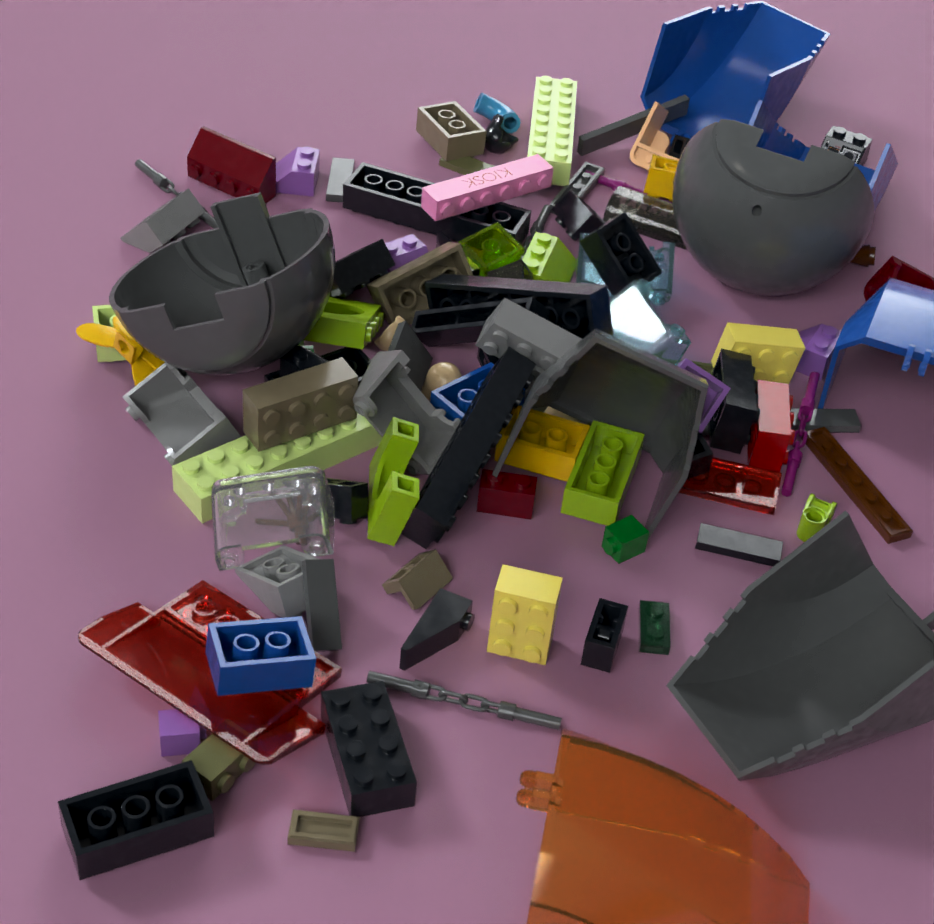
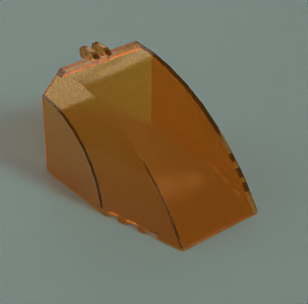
(650, 847)

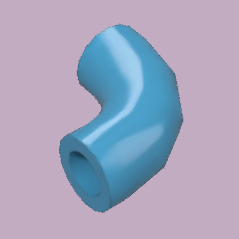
(488, 107)

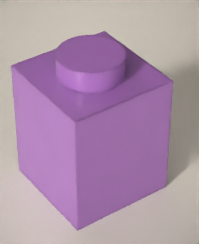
(178, 733)

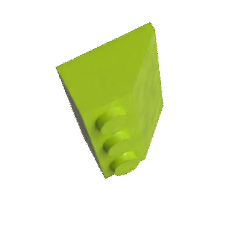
(549, 259)

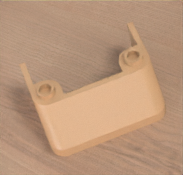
(651, 139)

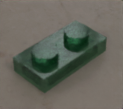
(654, 627)

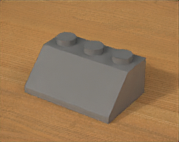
(165, 223)

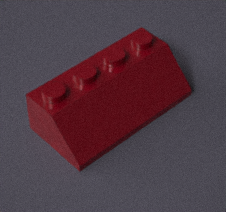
(231, 165)

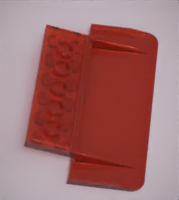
(169, 659)

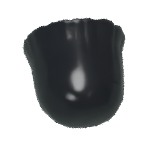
(497, 138)

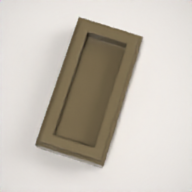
(323, 830)

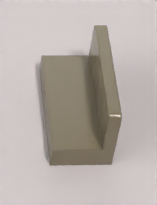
(419, 578)

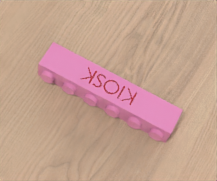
(486, 187)

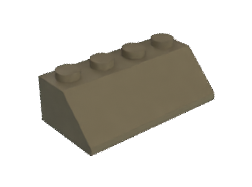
(404, 289)

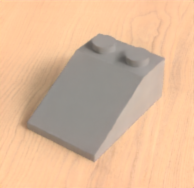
(277, 580)

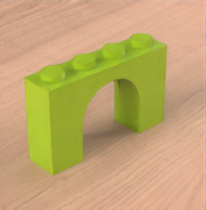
(347, 323)
(390, 491)

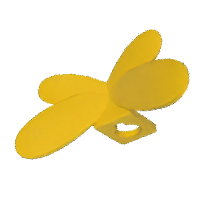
(117, 337)

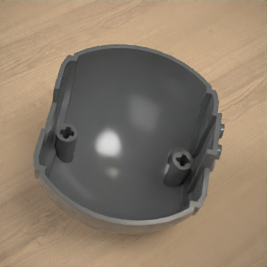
(767, 217)
(231, 292)

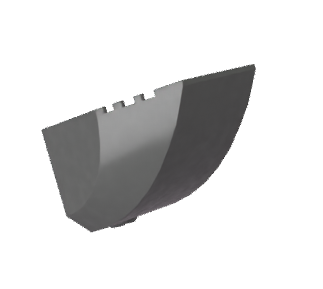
(630, 390)
(811, 662)

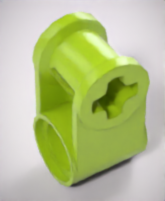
(814, 517)

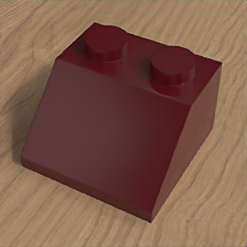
(506, 494)

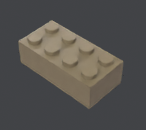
(299, 404)

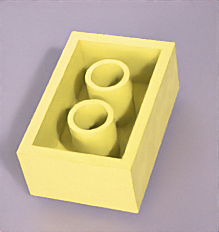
(772, 349)
(524, 614)

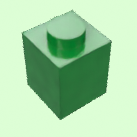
(625, 539)

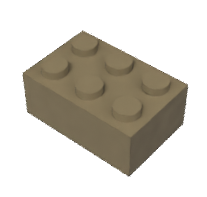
(450, 130)

